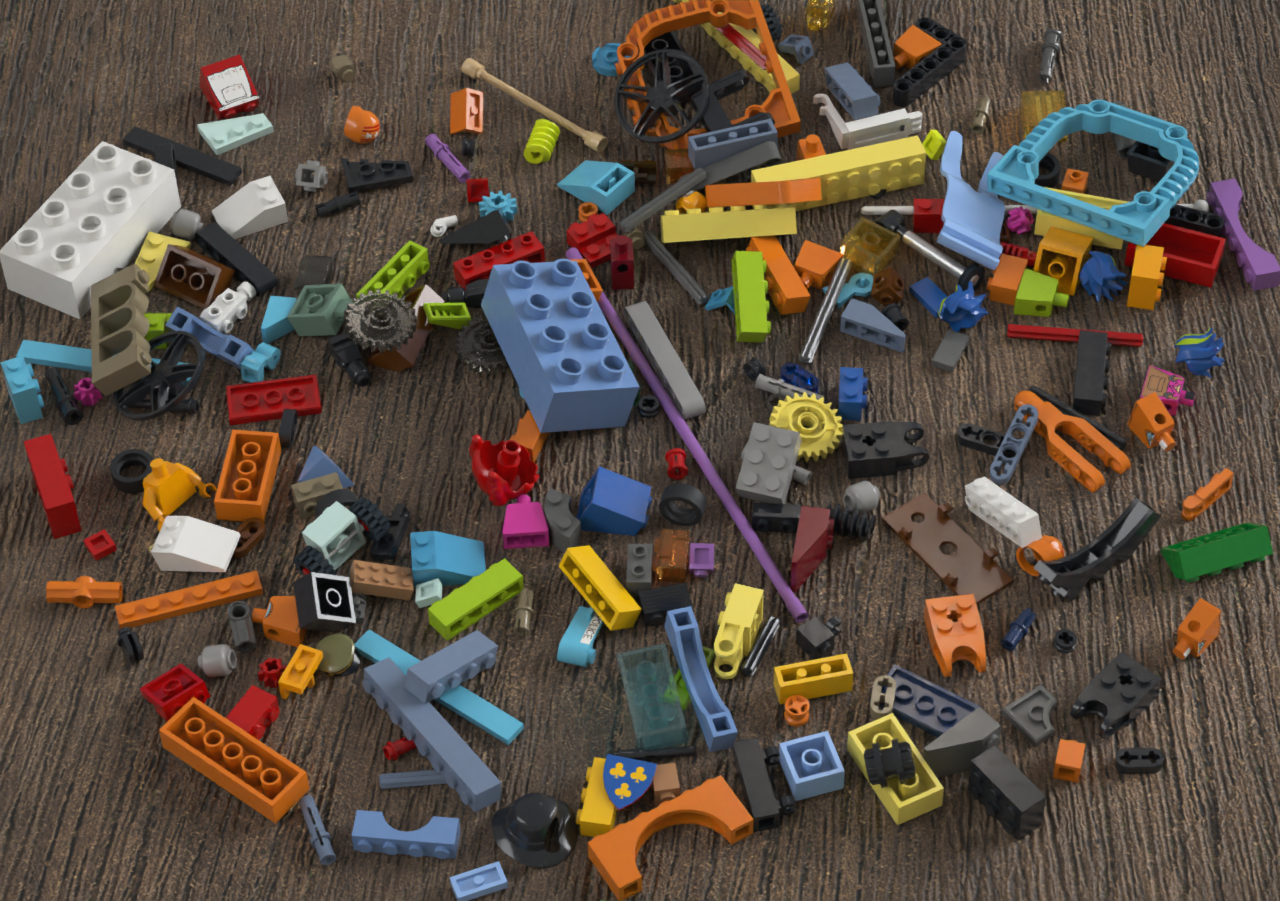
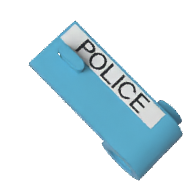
(578, 640)

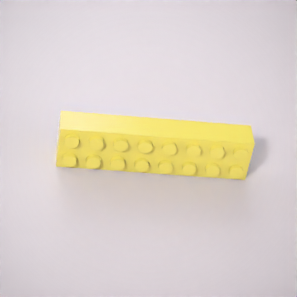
(854, 171)

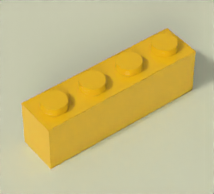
(600, 587)

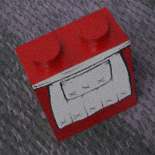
(228, 87)

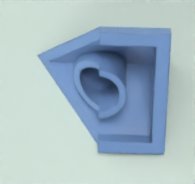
(320, 464)

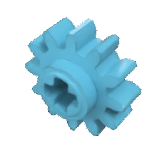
(496, 201)

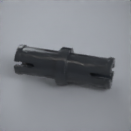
(337, 204)

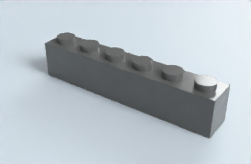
(876, 42)

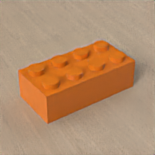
(247, 475)

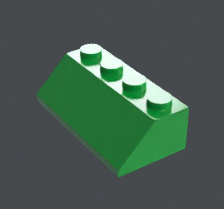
(1218, 551)

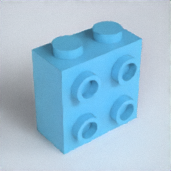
(23, 389)

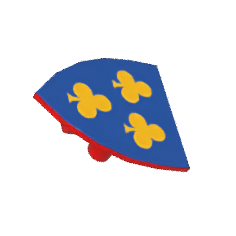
(626, 779)

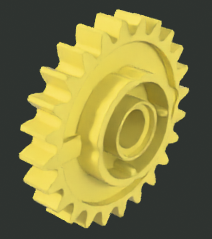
(823, 424)

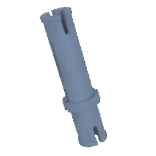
(324, 851)

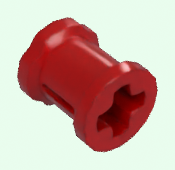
(678, 464)

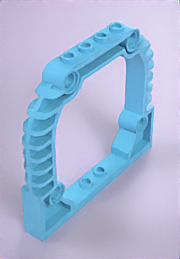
(1131, 221)

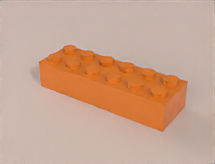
(234, 760)

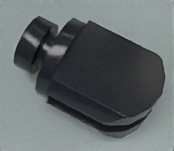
(130, 644)

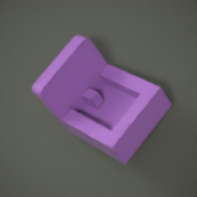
(701, 559)

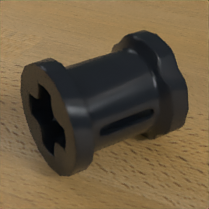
(893, 313)

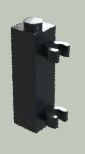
(756, 785)

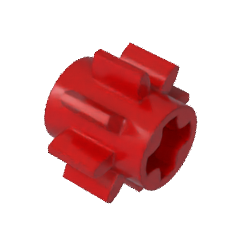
(271, 672)

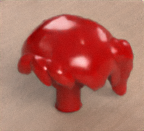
(502, 469)

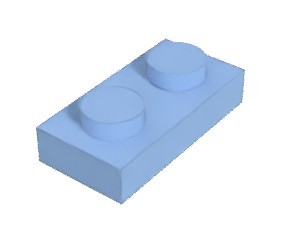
(478, 882)

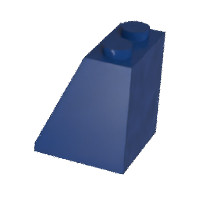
(613, 504)

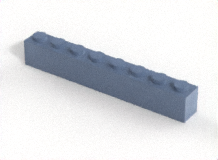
(432, 736)

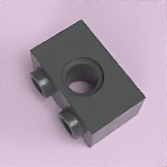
(639, 568)

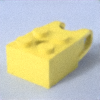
(737, 628)

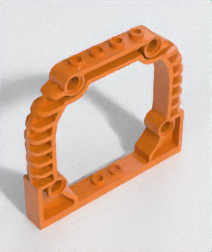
(694, 12)

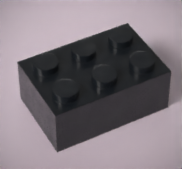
(1006, 793)

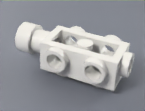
(228, 308)

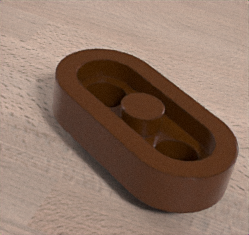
(248, 540)

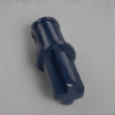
(1018, 629)

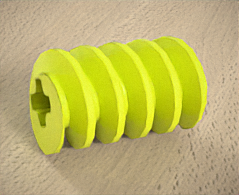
(541, 141)

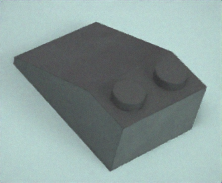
(961, 743)

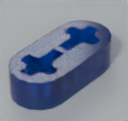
(800, 378)

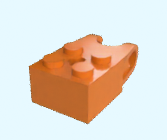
(955, 631)

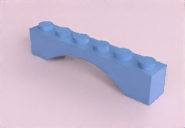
(688, 650)

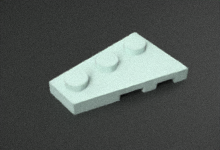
(234, 132)

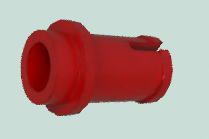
(397, 748)

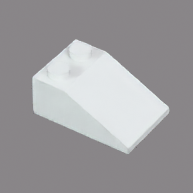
(252, 209)
(194, 545)

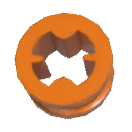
(587, 209)

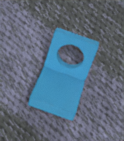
(720, 298)

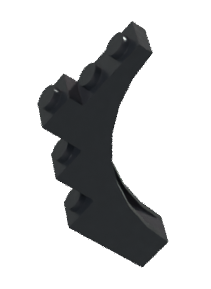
(1095, 559)

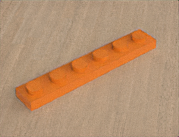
(189, 600)

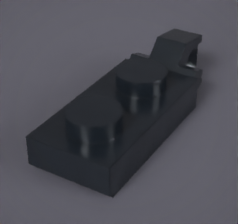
(389, 543)

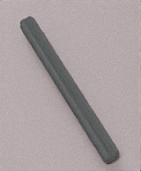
(825, 311)

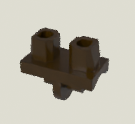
(644, 170)

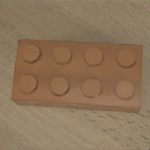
(381, 580)

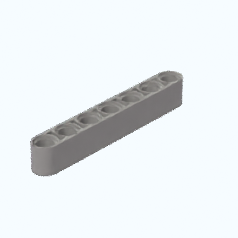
(664, 360)

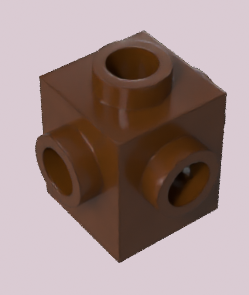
(888, 287)

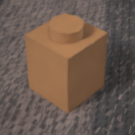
(665, 783)

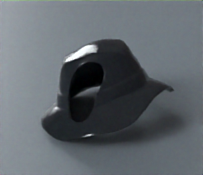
(523, 828)

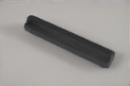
(760, 646)

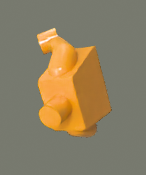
(169, 488)

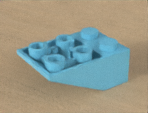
(600, 183)

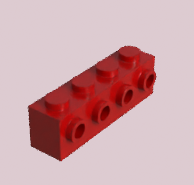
(479, 265)

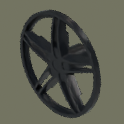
(662, 97)
(165, 378)

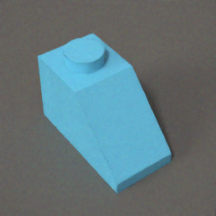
(275, 320)

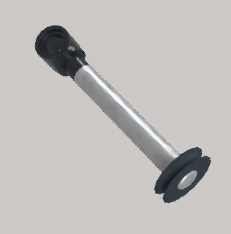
(973, 273)

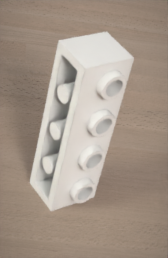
(1003, 512)

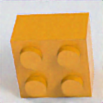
(1146, 277)

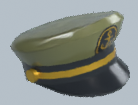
(339, 655)

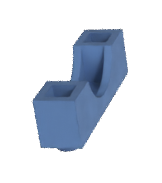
(214, 342)
(435, 839)

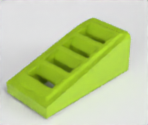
(457, 314)

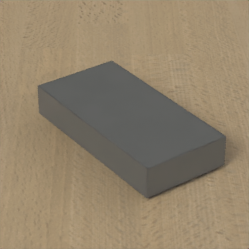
(950, 350)

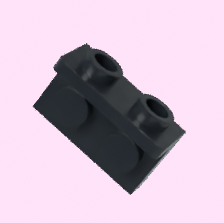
(775, 517)

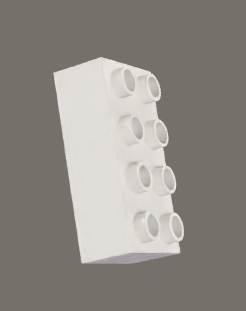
(89, 228)

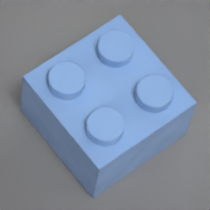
(811, 765)

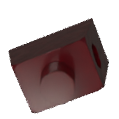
(622, 253)

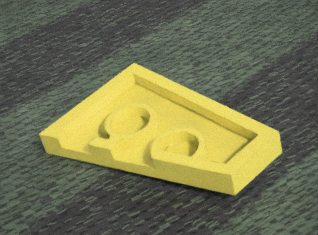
(153, 253)

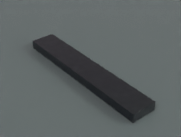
(185, 156)

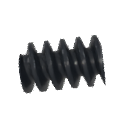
(851, 524)

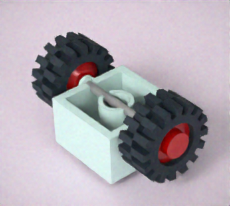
(339, 535)

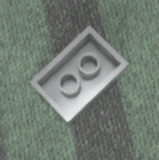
(768, 464)

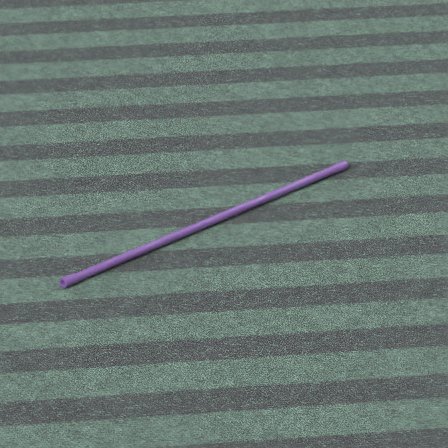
(792, 602)

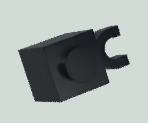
(818, 638)

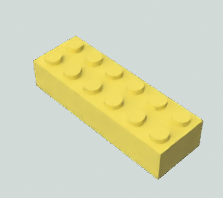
(728, 224)

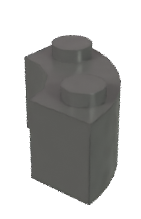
(562, 525)

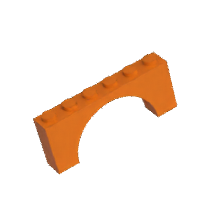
(707, 805)

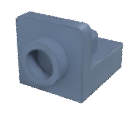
(797, 45)

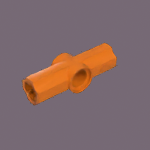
(83, 592)

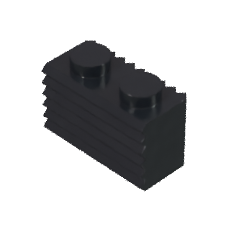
(659, 600)

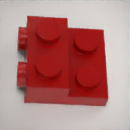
(592, 238)
(174, 690)

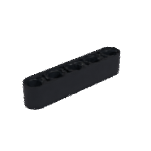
(232, 254)

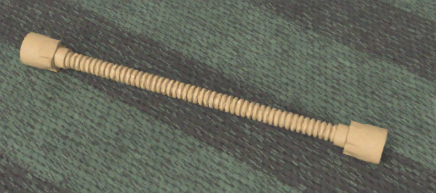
(591, 139)

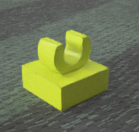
(934, 144)

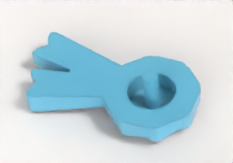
(858, 285)

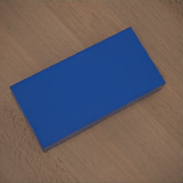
(928, 294)

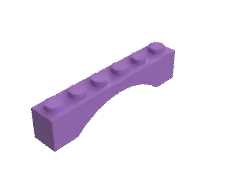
(1258, 265)

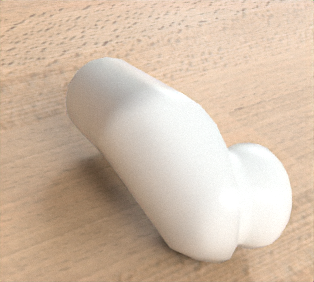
(441, 225)

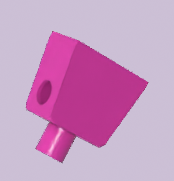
(525, 525)

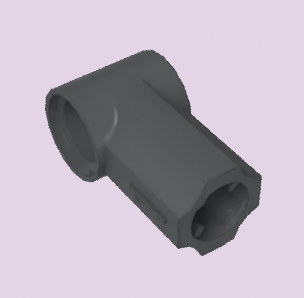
(242, 627)

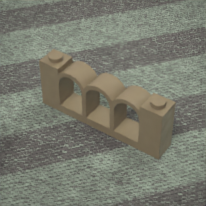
(119, 307)

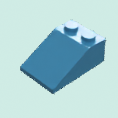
(445, 557)

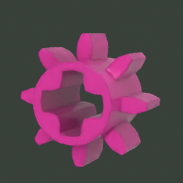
(1020, 220)
(87, 392)

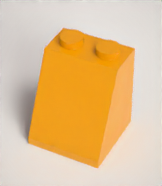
(1062, 257)

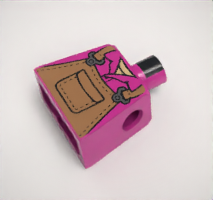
(1168, 388)

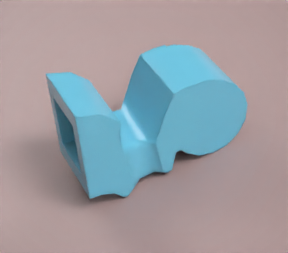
(253, 365)

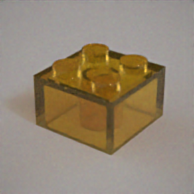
(869, 246)

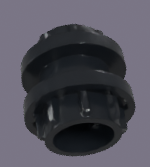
(889, 763)

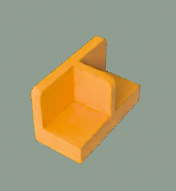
(300, 671)

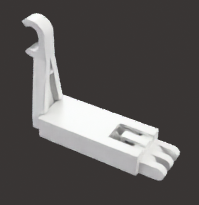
(869, 130)

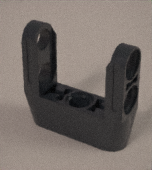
(714, 115)

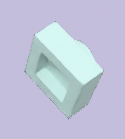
(428, 593)

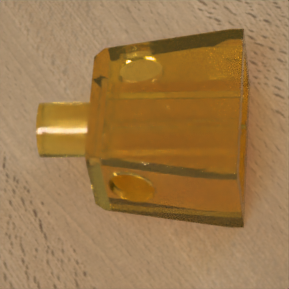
(819, 13)

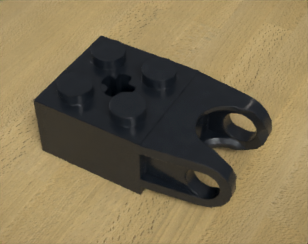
(881, 448)
(1118, 694)

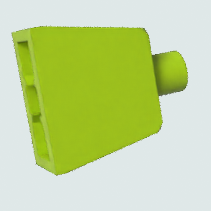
(1038, 295)

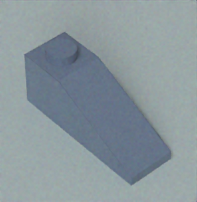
(871, 325)

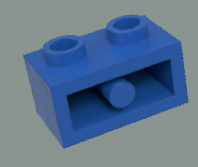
(850, 393)

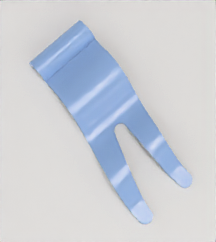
(970, 217)

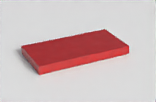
(269, 398)

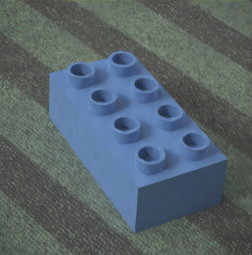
(559, 346)

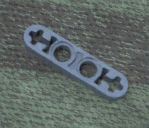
(1011, 443)

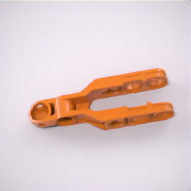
(1084, 472)

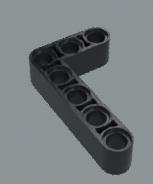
(933, 67)

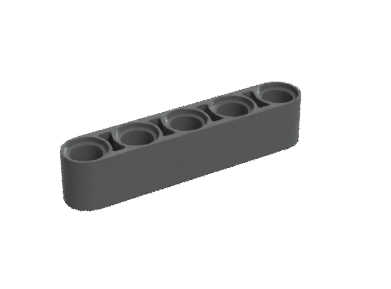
(739, 166)

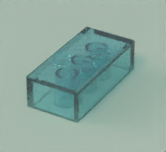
(652, 697)

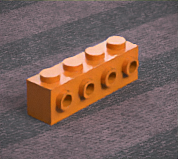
(783, 281)

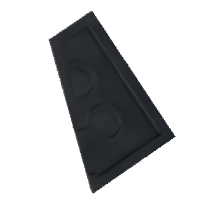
(369, 176)

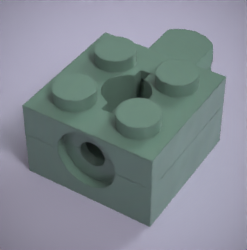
(319, 310)

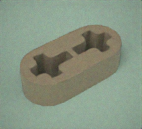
(877, 696)

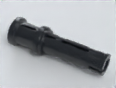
(65, 401)

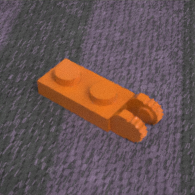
(1207, 495)

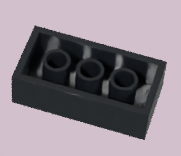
(678, 68)

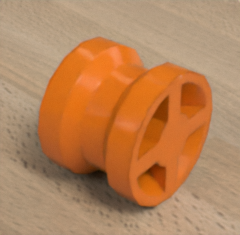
(801, 706)

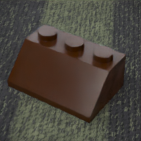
(192, 276)

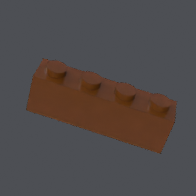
(407, 356)

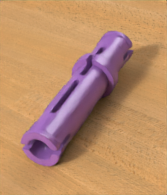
(443, 153)

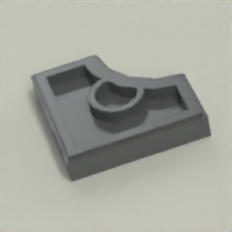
(1031, 715)

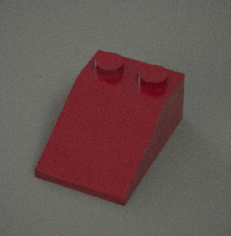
(811, 543)

